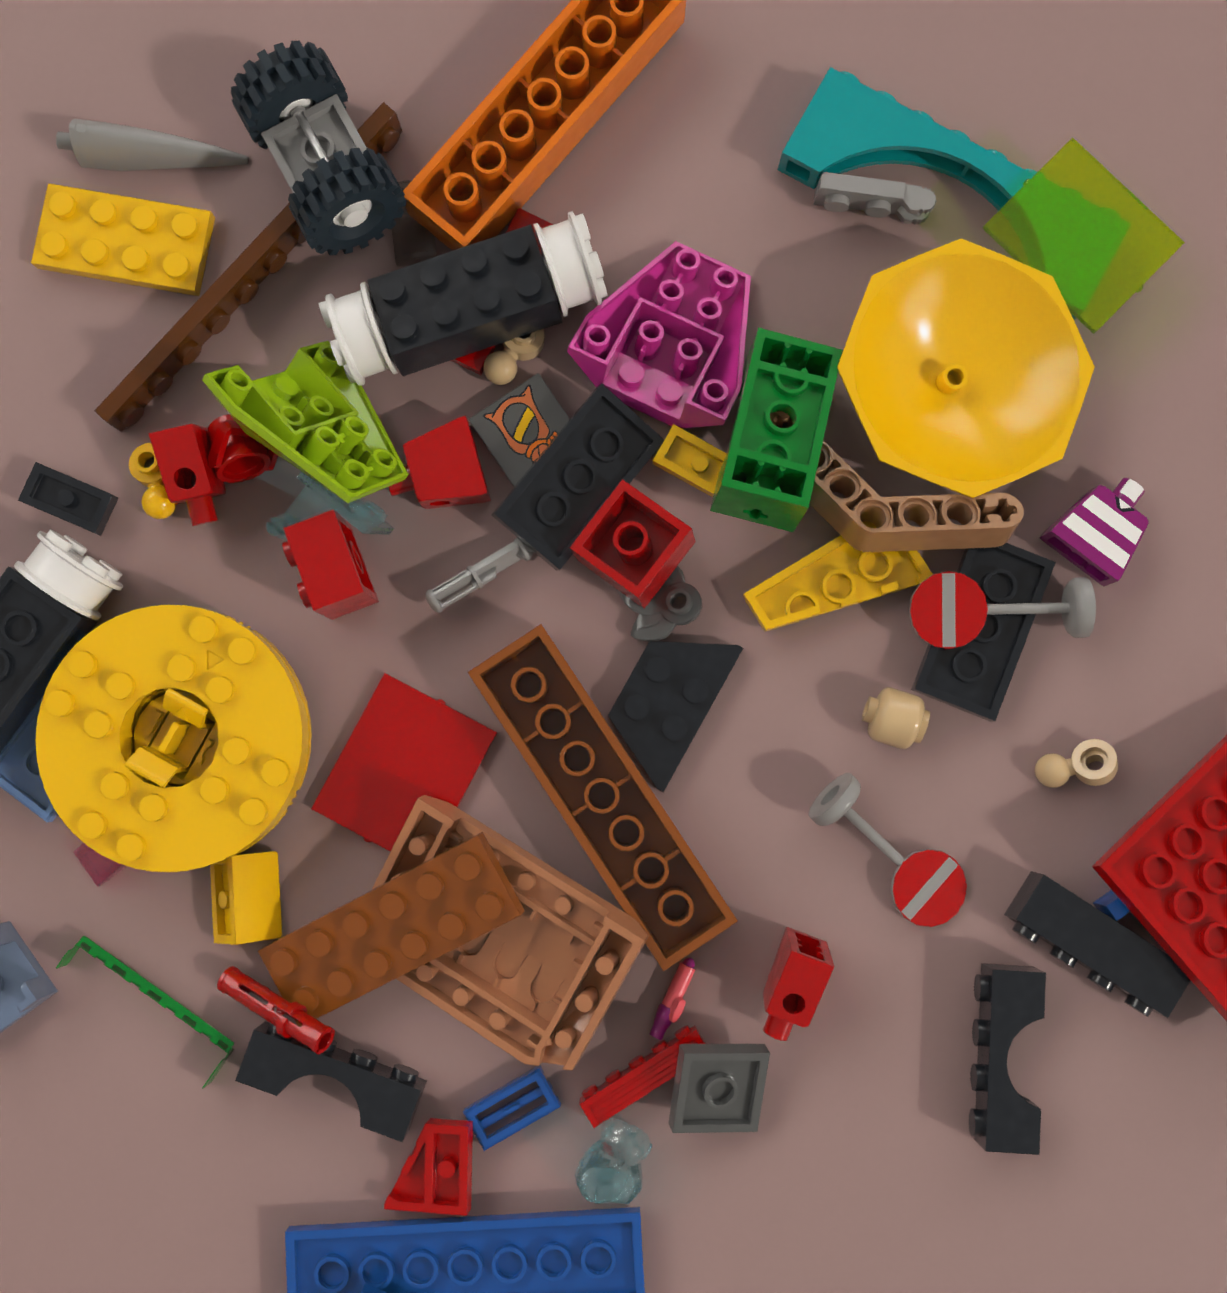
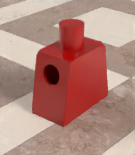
(180, 456)
(444, 467)
(795, 982)

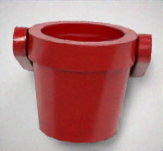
(235, 453)

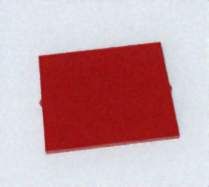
(396, 754)

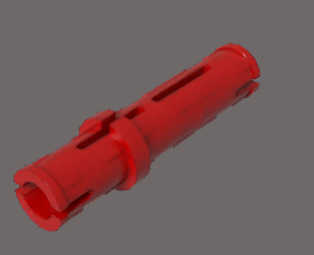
(311, 1033)

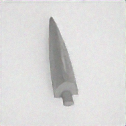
(134, 148)

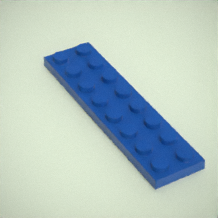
(472, 1254)

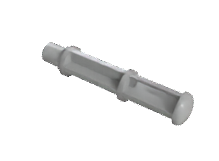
(477, 575)

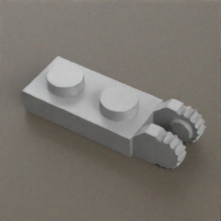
(875, 197)

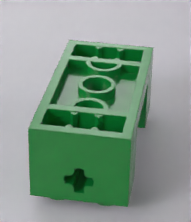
(768, 467)

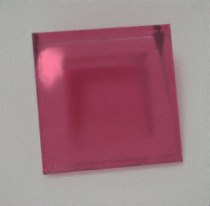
(97, 866)

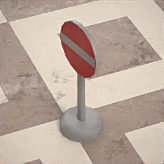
(953, 609)
(926, 884)

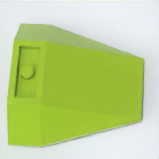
(314, 422)

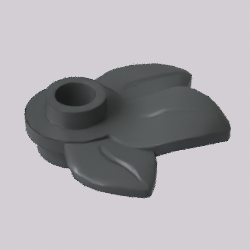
(659, 616)

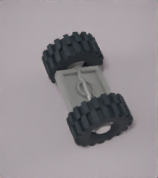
(337, 183)

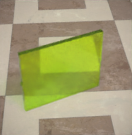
(1084, 233)

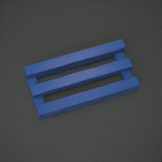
(544, 1088)

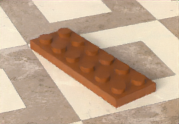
(393, 928)

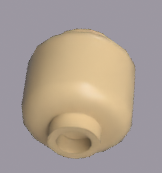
(896, 718)

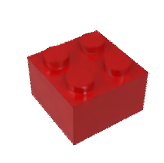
(633, 543)
(329, 565)

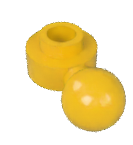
(155, 499)

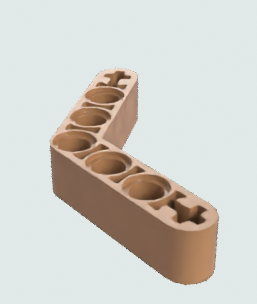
(985, 519)

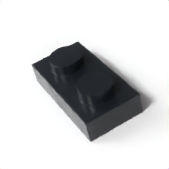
(68, 498)

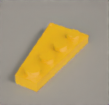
(833, 580)

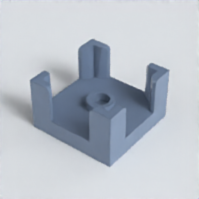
(22, 978)

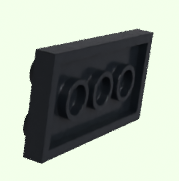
(577, 475)
(981, 671)

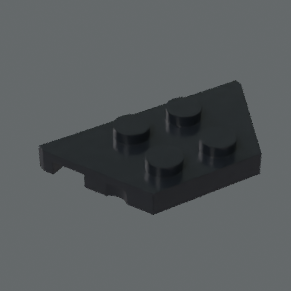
(669, 701)

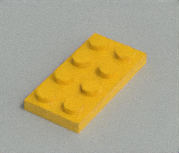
(123, 239)

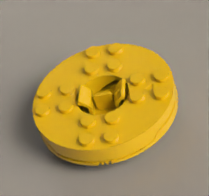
(172, 738)

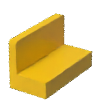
(246, 898)

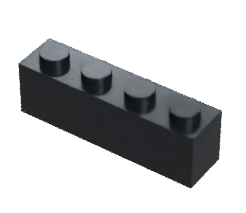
(1099, 944)

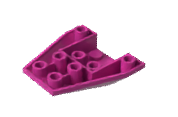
(671, 339)

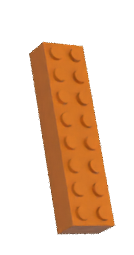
(537, 116)

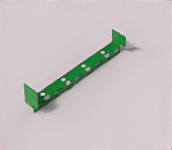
(154, 993)

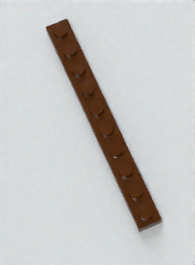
(234, 287)

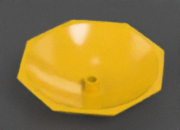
(965, 368)

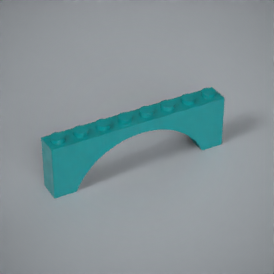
(862, 127)

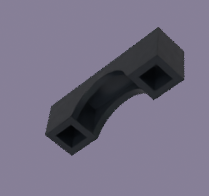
(1008, 1002)
(384, 1094)

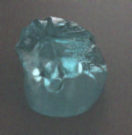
(613, 1164)

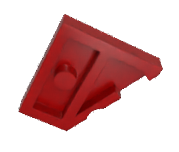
(437, 1171)

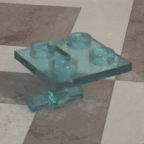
(317, 499)

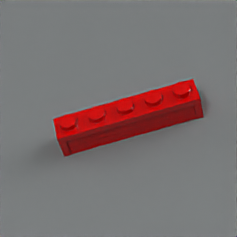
(638, 1079)

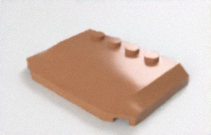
(537, 979)

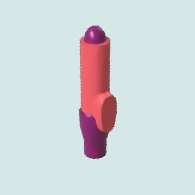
(673, 1001)

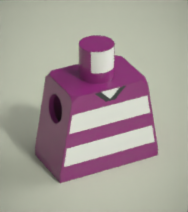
(1100, 531)

